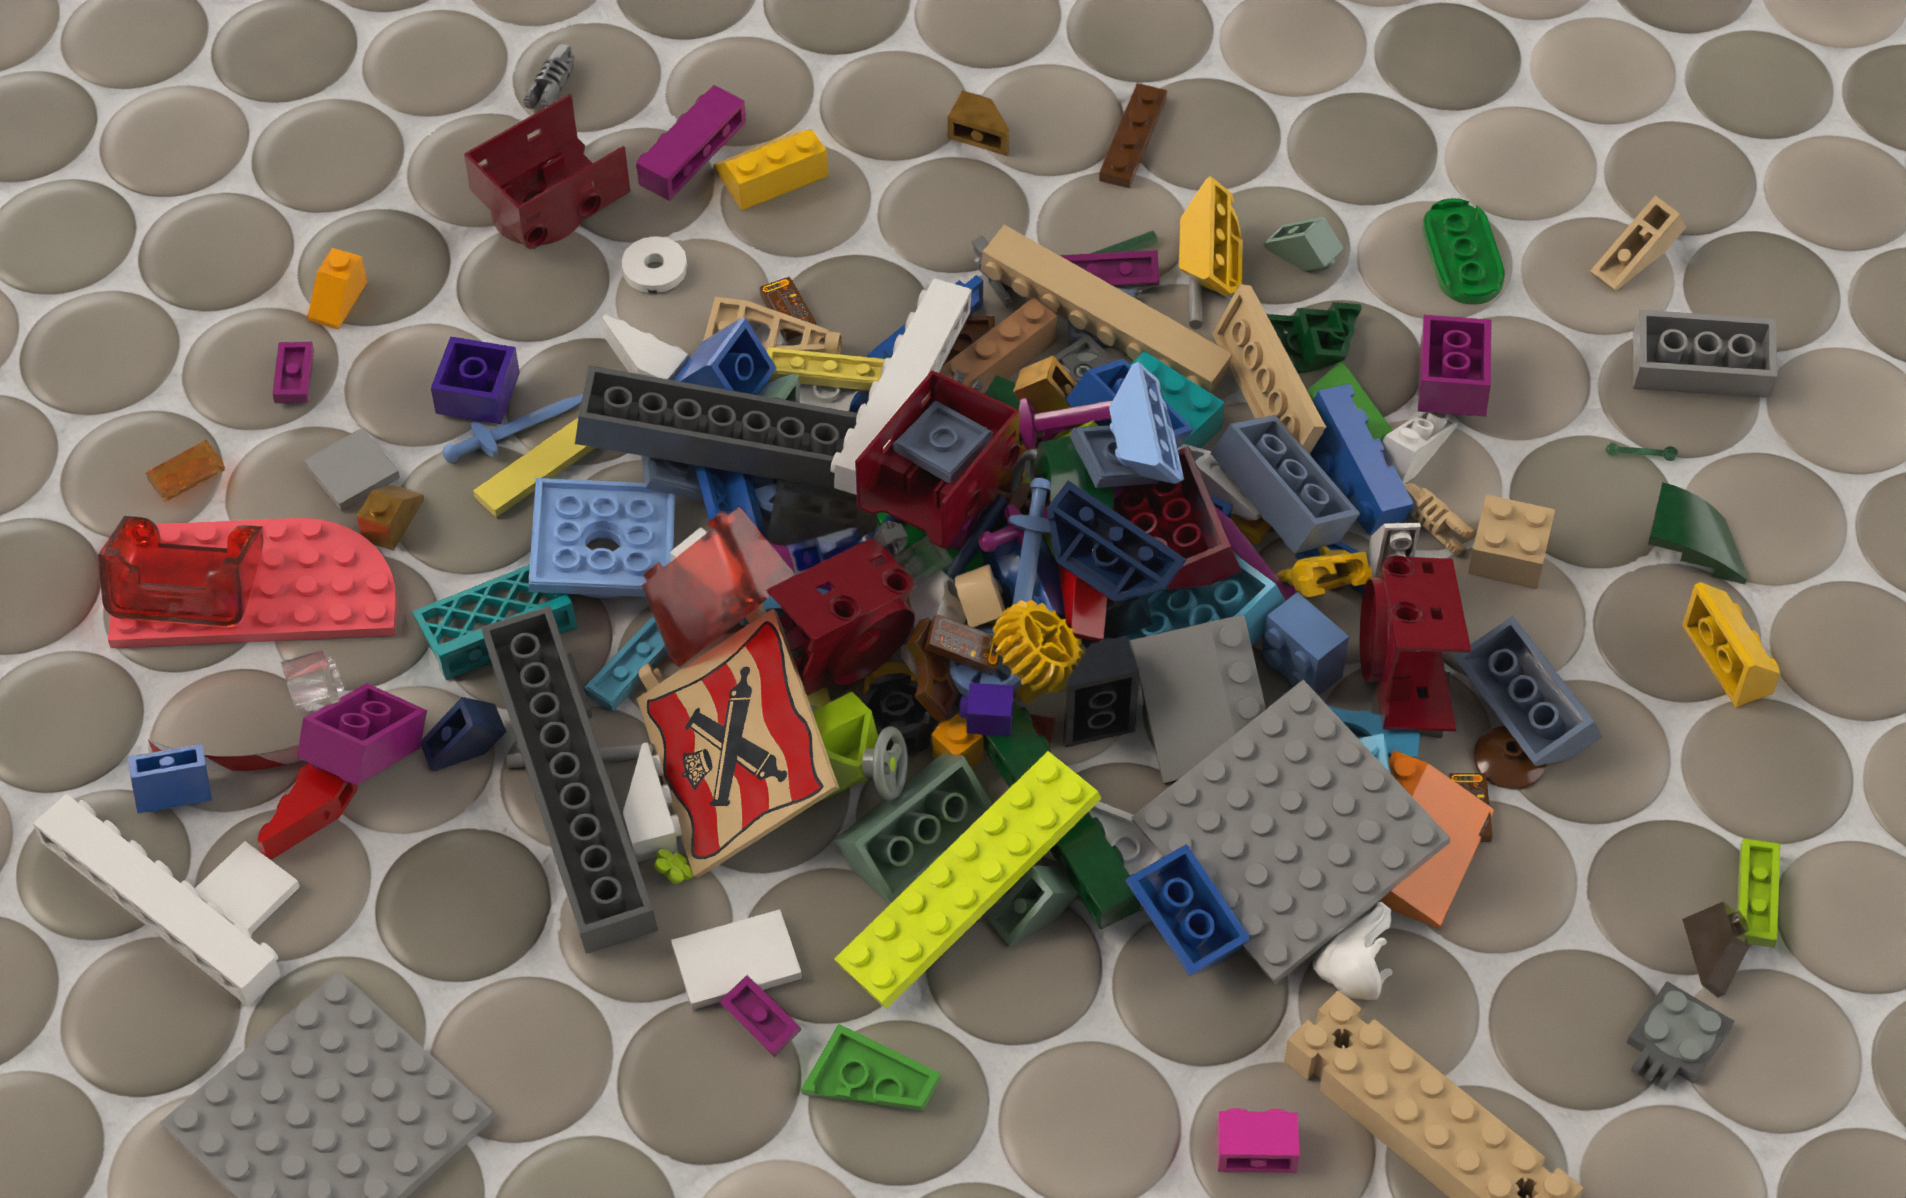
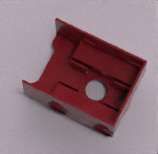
(547, 165)
(918, 497)
(1405, 612)
(854, 623)

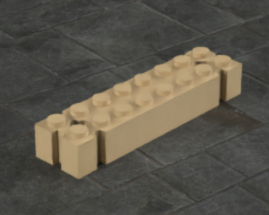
(1418, 1109)

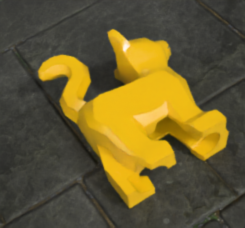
(1326, 572)

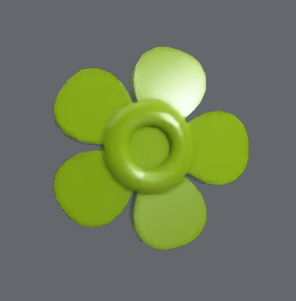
(673, 866)

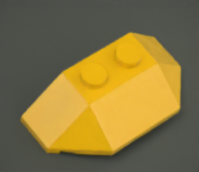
(1212, 240)

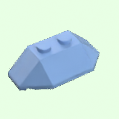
(1144, 428)

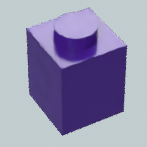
(988, 709)

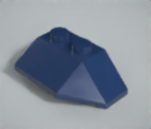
(1107, 547)

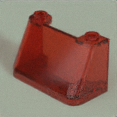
(174, 581)
(712, 584)

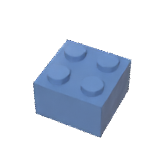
(1304, 644)

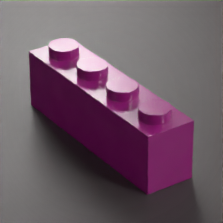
(690, 142)

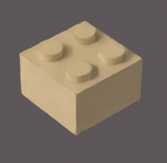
(1511, 541)

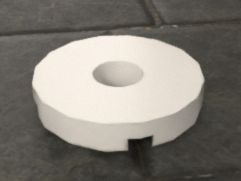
(652, 250)

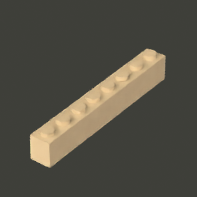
(1102, 308)

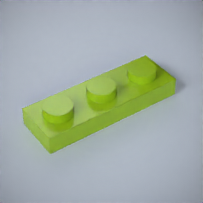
(1759, 890)

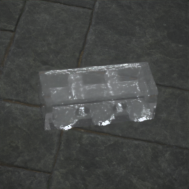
(312, 681)

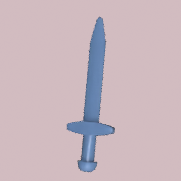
(486, 439)
(1033, 526)

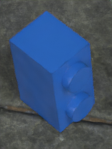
(169, 778)

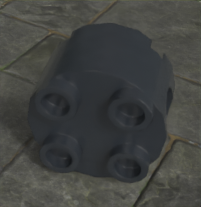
(895, 706)

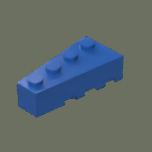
(1358, 461)

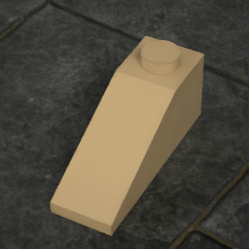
(1640, 244)

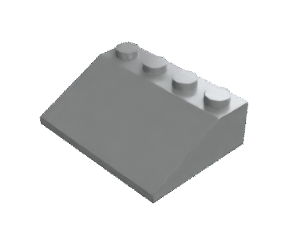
(1197, 690)

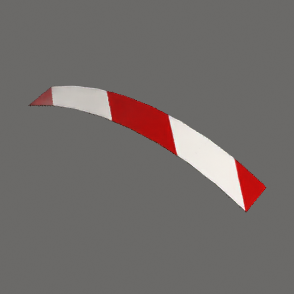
(246, 762)

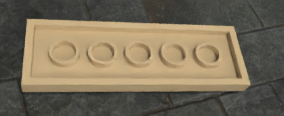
(1265, 368)

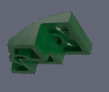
(1317, 336)
(1059, 462)
(1698, 531)

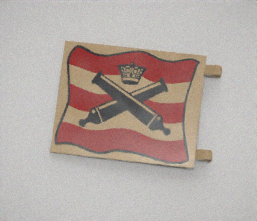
(736, 741)

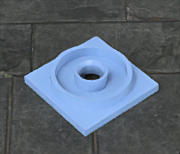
(581, 511)

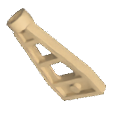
(728, 310)

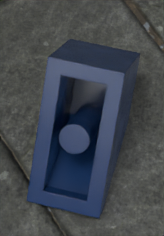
(462, 733)

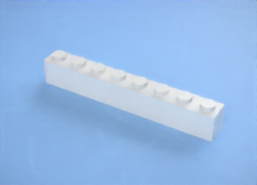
(922, 348)
(158, 899)

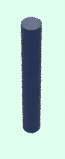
(972, 545)

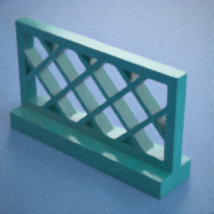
(469, 648)

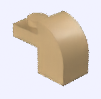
(980, 596)

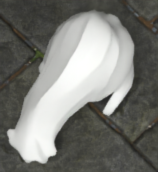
(1350, 958)

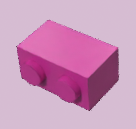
(1257, 1141)

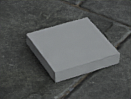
(351, 469)

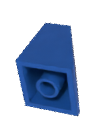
(730, 361)

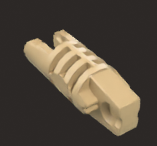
(1438, 518)

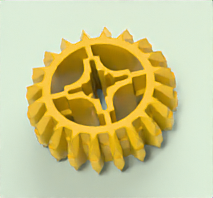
(1037, 646)

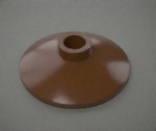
(1501, 766)

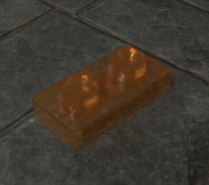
(185, 471)

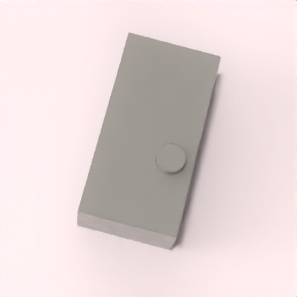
(1704, 353)

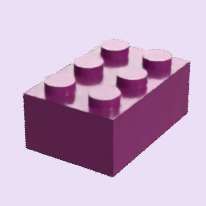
(1455, 365)
(361, 734)

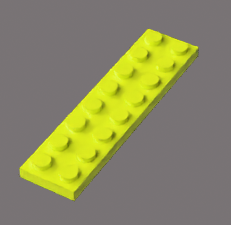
(967, 879)

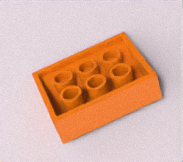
(1433, 886)

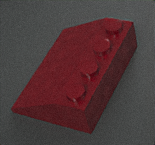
(1185, 522)

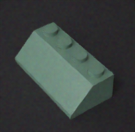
(908, 834)

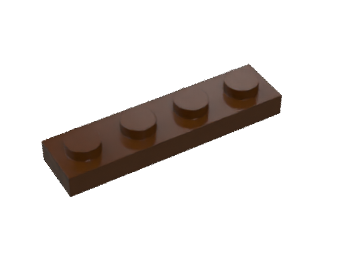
(1133, 135)

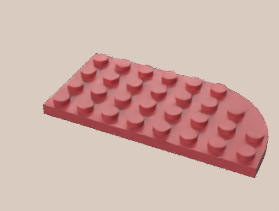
(307, 586)

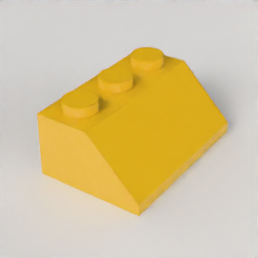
(773, 168)
(1729, 645)

